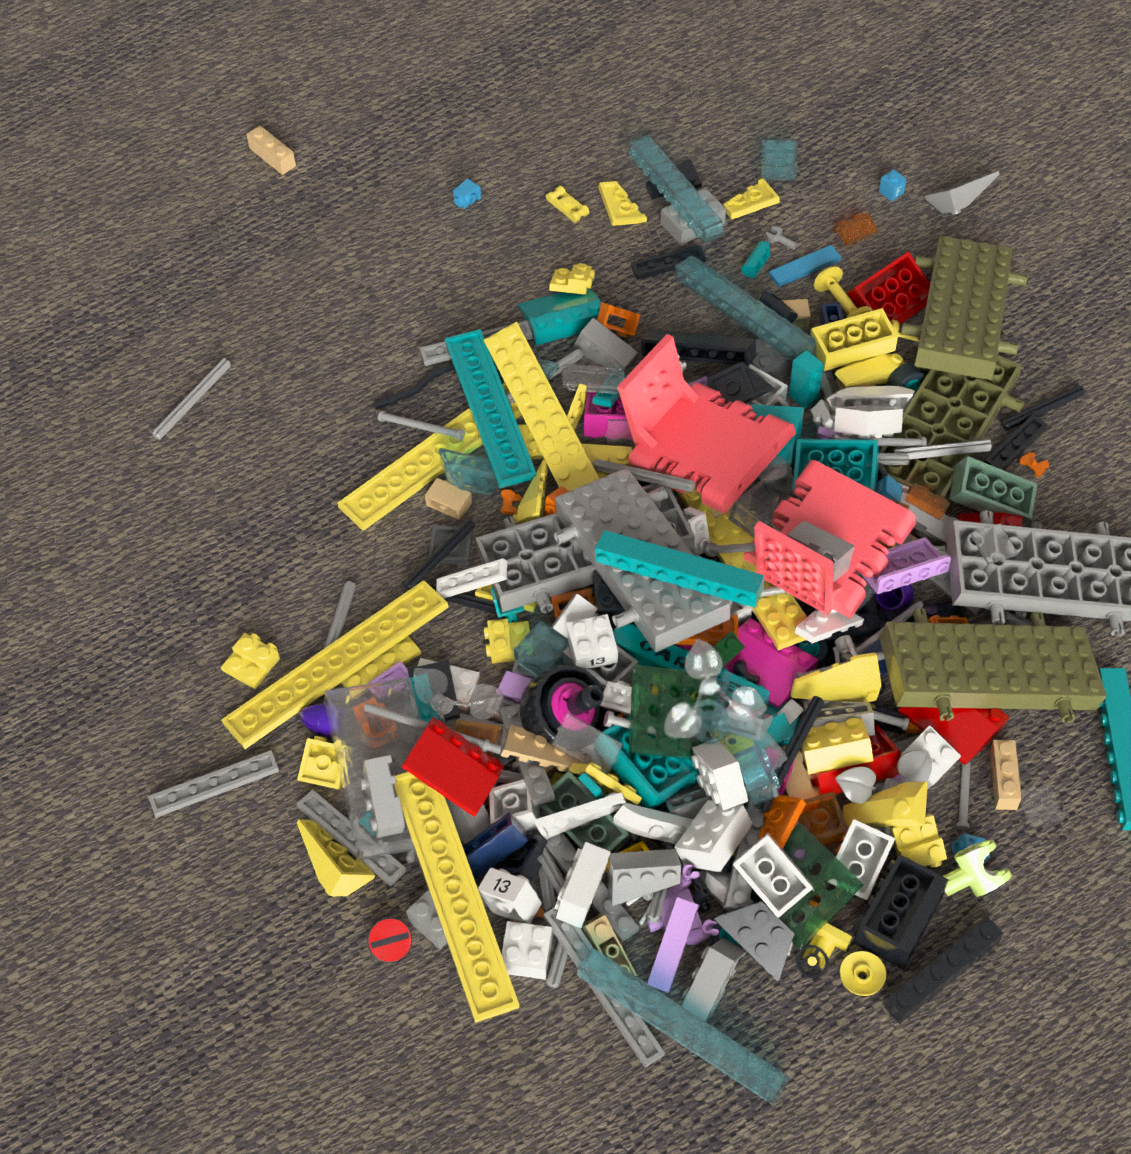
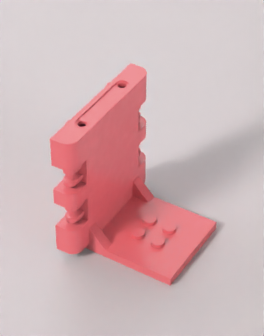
(693, 433)
(844, 511)

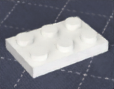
(462, 679)

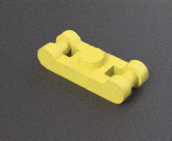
(567, 204)

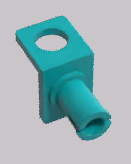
(510, 614)

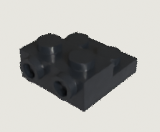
(524, 860)

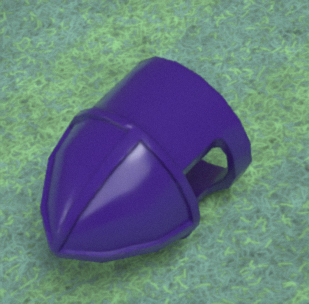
(892, 600)
(316, 719)

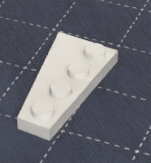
(579, 815)

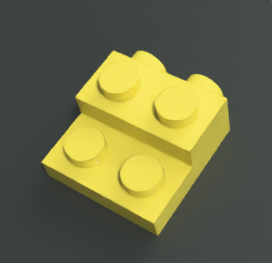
(573, 281)
(504, 638)
(251, 660)
(319, 764)
(920, 843)

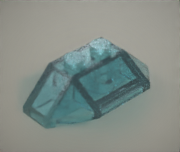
(468, 472)

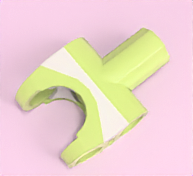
(973, 873)

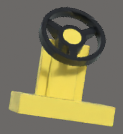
(821, 949)

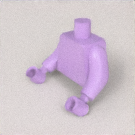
(698, 931)

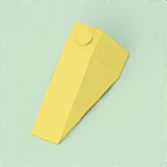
(333, 866)

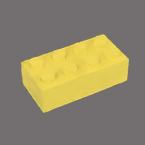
(854, 339)

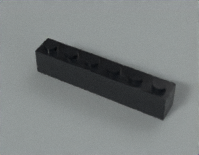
(704, 347)
(943, 970)

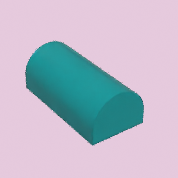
(756, 259)

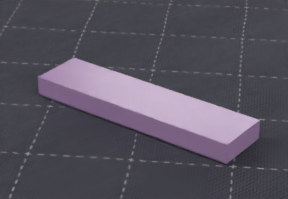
(673, 944)

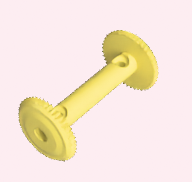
(829, 280)

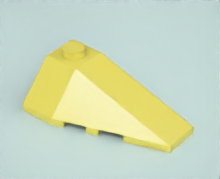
(870, 371)
(533, 501)
(850, 682)
(892, 807)

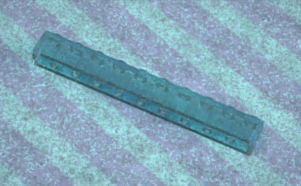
(676, 189)
(744, 308)
(683, 1026)

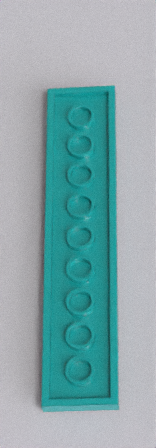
(490, 409)

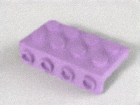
(909, 564)

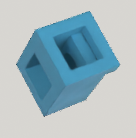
(466, 193)

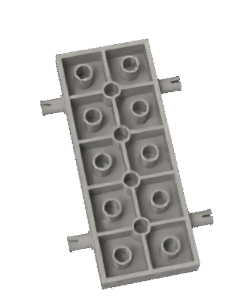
(543, 568)
(1049, 575)
(658, 608)

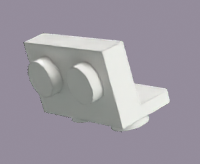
(699, 527)

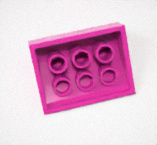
(597, 416)
(773, 666)

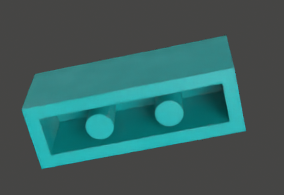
(806, 379)

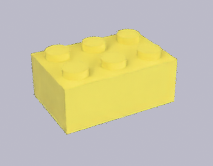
(837, 746)

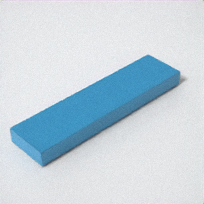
(804, 265)

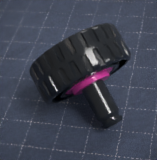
(557, 693)

